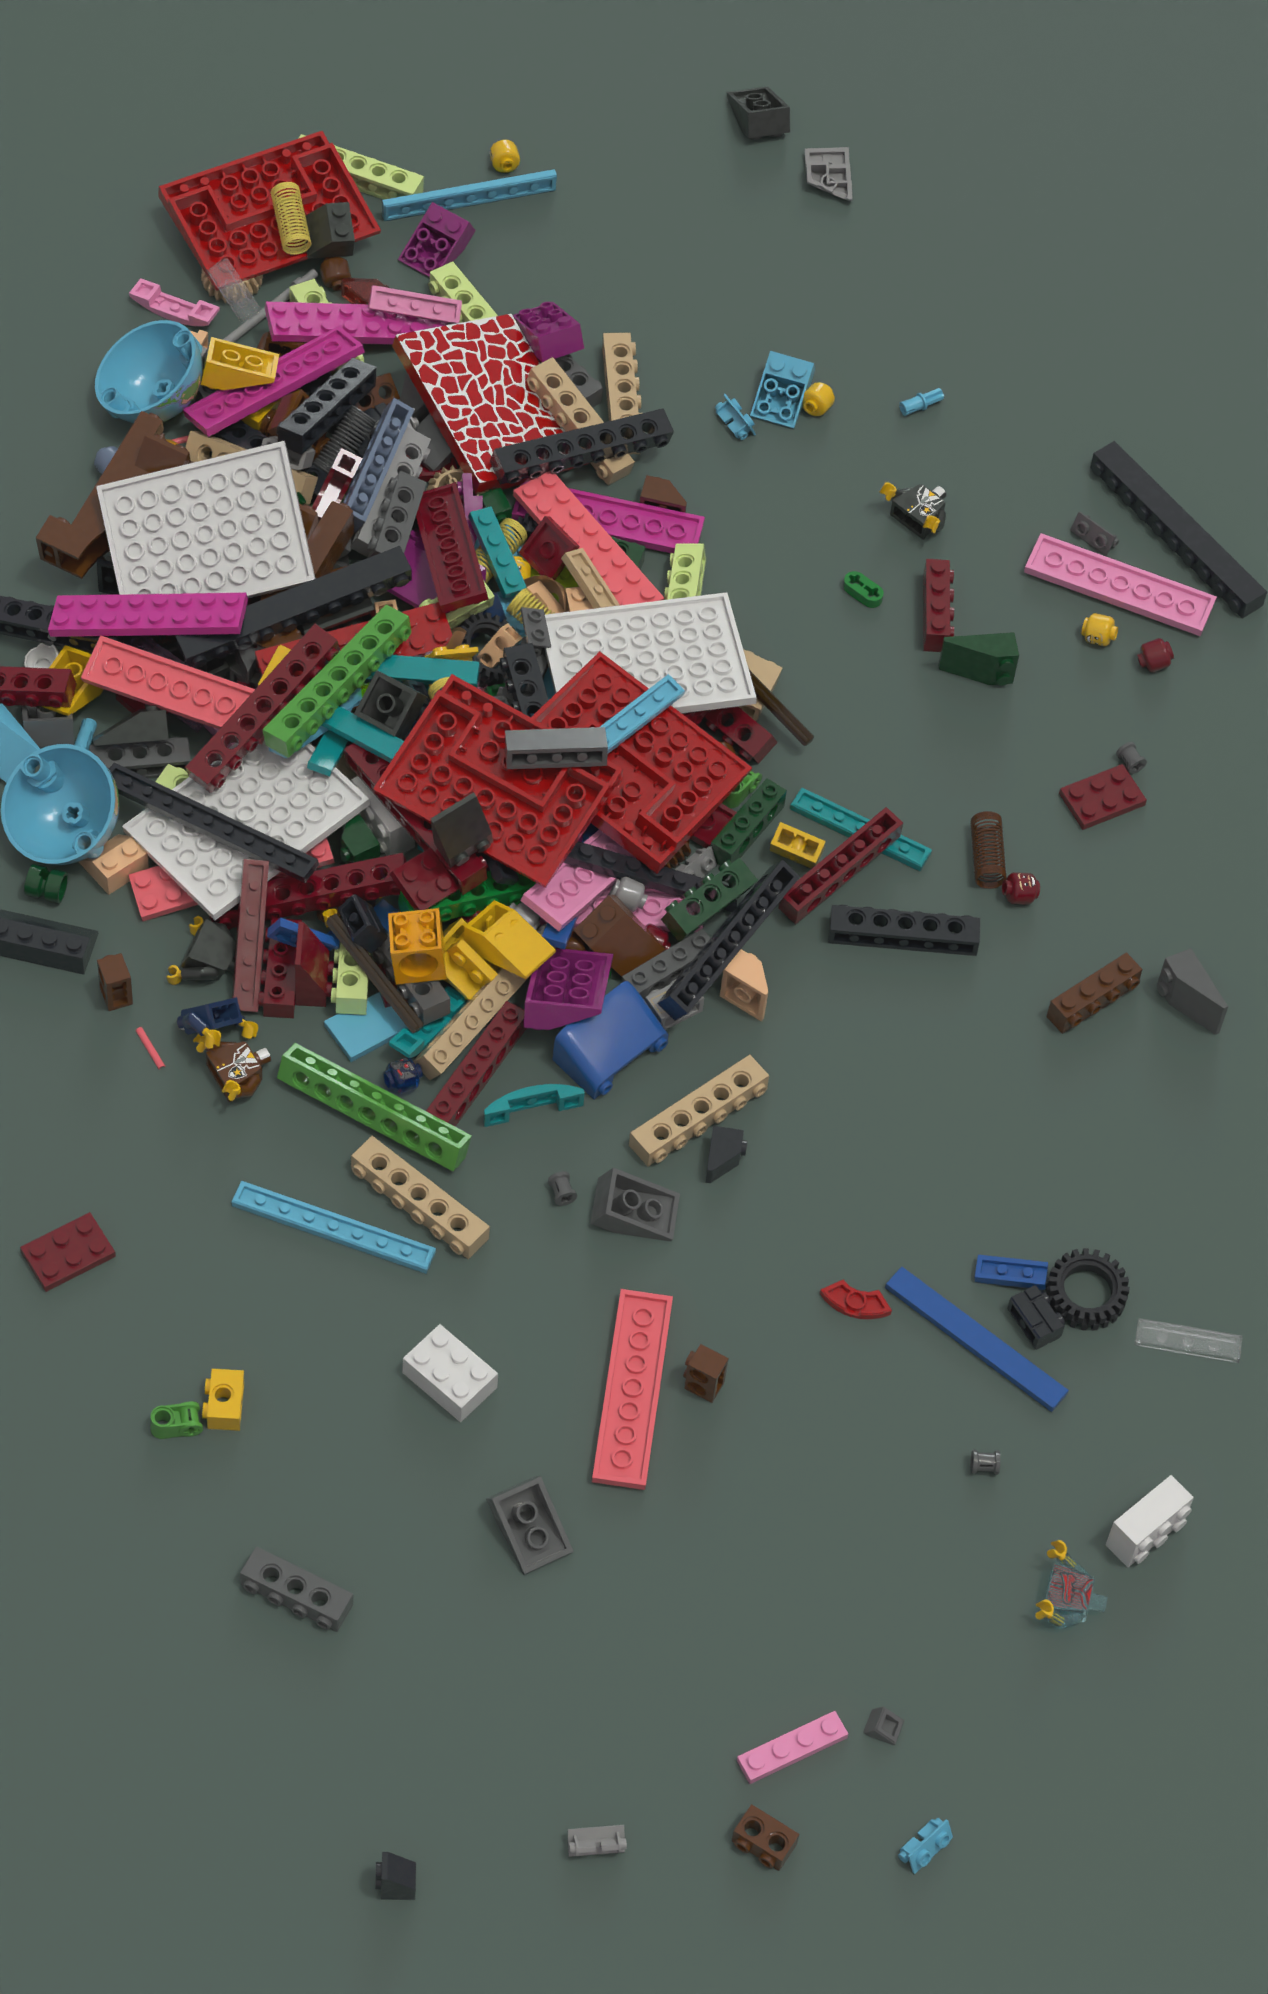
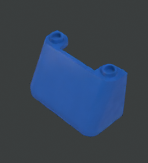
(604, 1044)

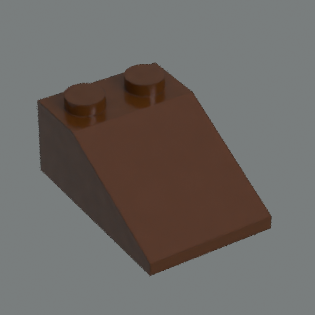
(619, 932)

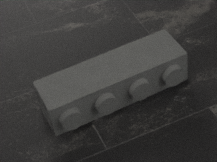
(556, 748)

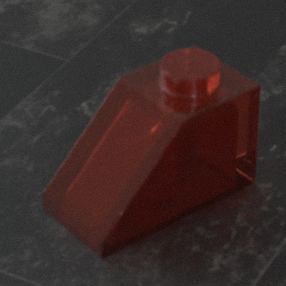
(358, 289)

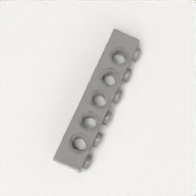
(413, 445)

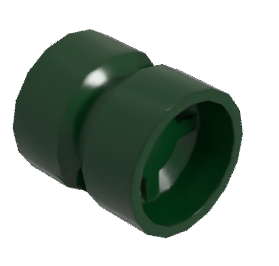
(45, 883)

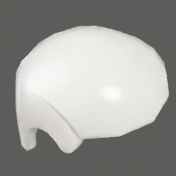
(41, 656)

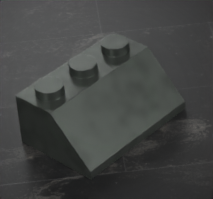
(345, 617)

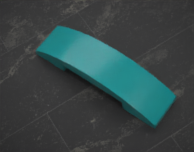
(411, 1043)
(534, 1096)

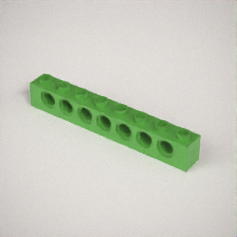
(337, 681)
(374, 1107)

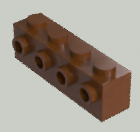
(1094, 993)

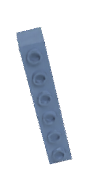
(377, 460)

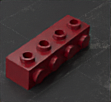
(936, 604)
(279, 978)

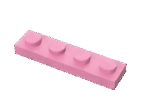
(415, 304)
(792, 1747)

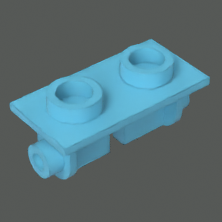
(731, 410)
(935, 1836)

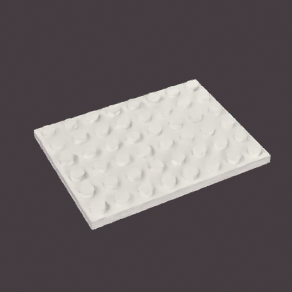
(209, 527)
(679, 637)
(263, 793)

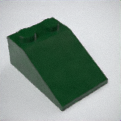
(981, 658)

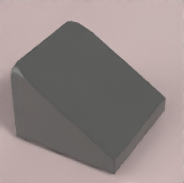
(884, 1725)

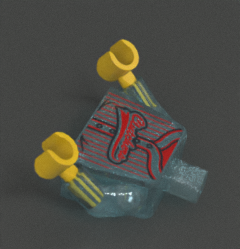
(1068, 1591)

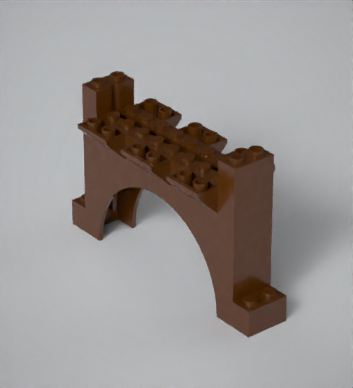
(146, 451)

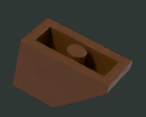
(662, 494)

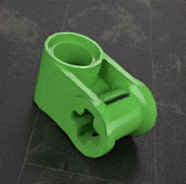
(745, 787)
(178, 1420)

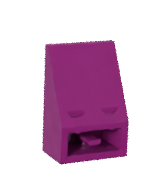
(436, 240)
(550, 331)

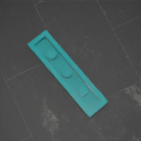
(497, 551)

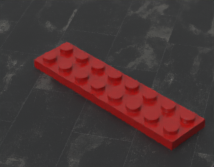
(428, 629)

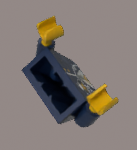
(212, 1016)

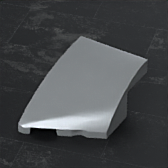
(829, 170)

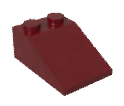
(311, 969)

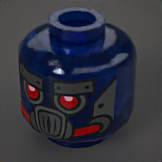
(402, 1076)

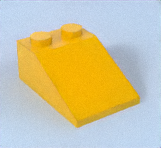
(237, 366)
(84, 693)

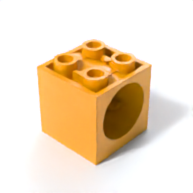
(417, 946)

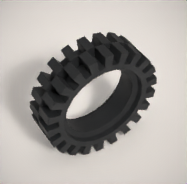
(484, 624)
(1087, 1262)

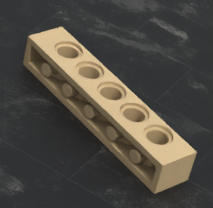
(620, 376)
(577, 409)
(200, 446)
(467, 1023)
(745, 1072)
(375, 1154)

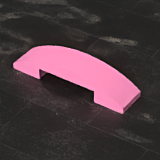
(171, 307)

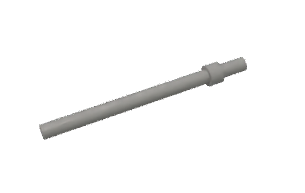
(283, 297)

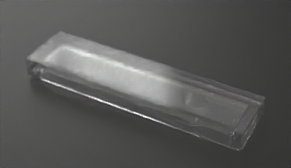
(1188, 1340)

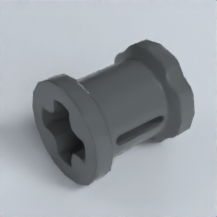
(1131, 757)
(561, 1186)
(985, 1462)

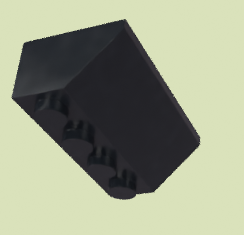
(45, 942)

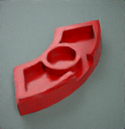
(855, 1302)

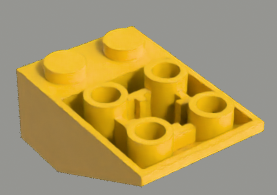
(507, 940)

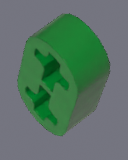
(863, 589)

